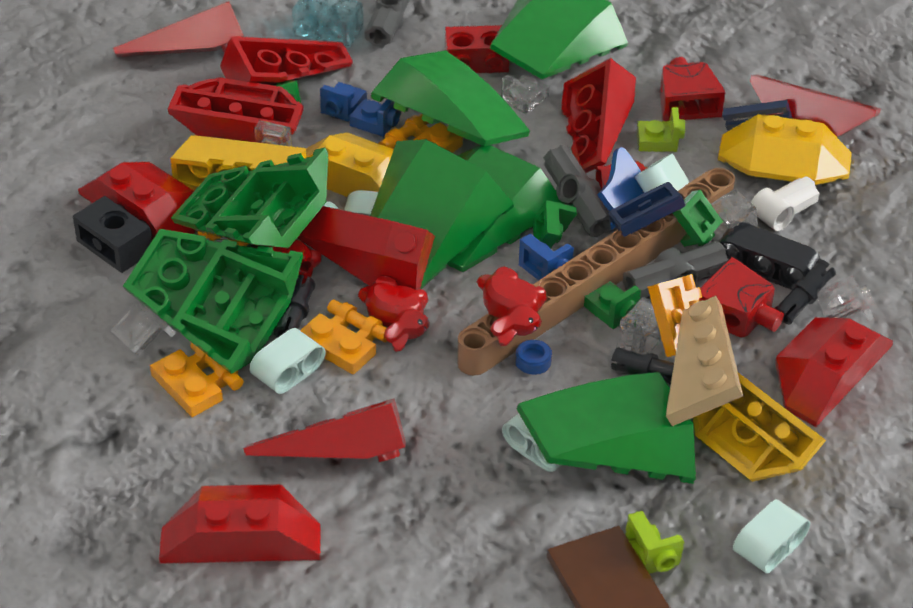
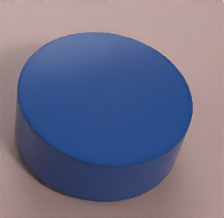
(533, 357)

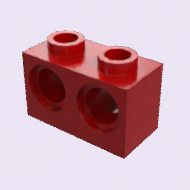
(472, 47)

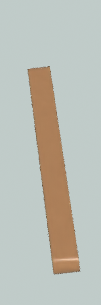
(585, 273)

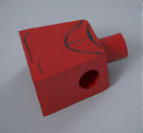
(690, 89)
(744, 298)

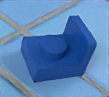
(340, 100)
(375, 117)
(539, 258)

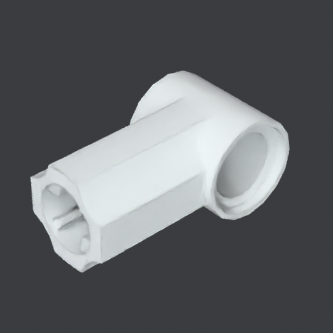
(780, 206)

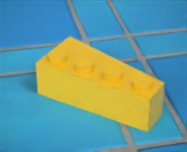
(209, 155)

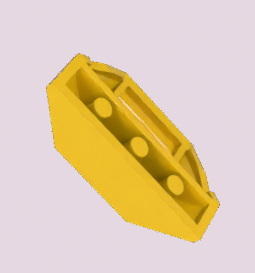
(785, 150)
(353, 163)
(757, 435)

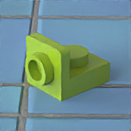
(661, 135)
(653, 551)

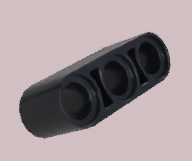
(769, 254)

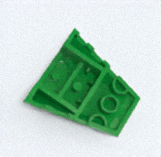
(554, 34)
(450, 94)
(523, 185)
(439, 194)
(261, 204)
(216, 292)
(613, 425)

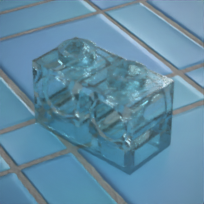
(328, 20)

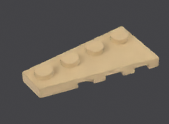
(703, 364)

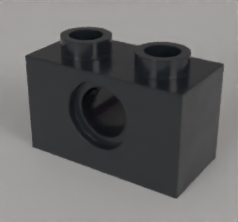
(112, 233)

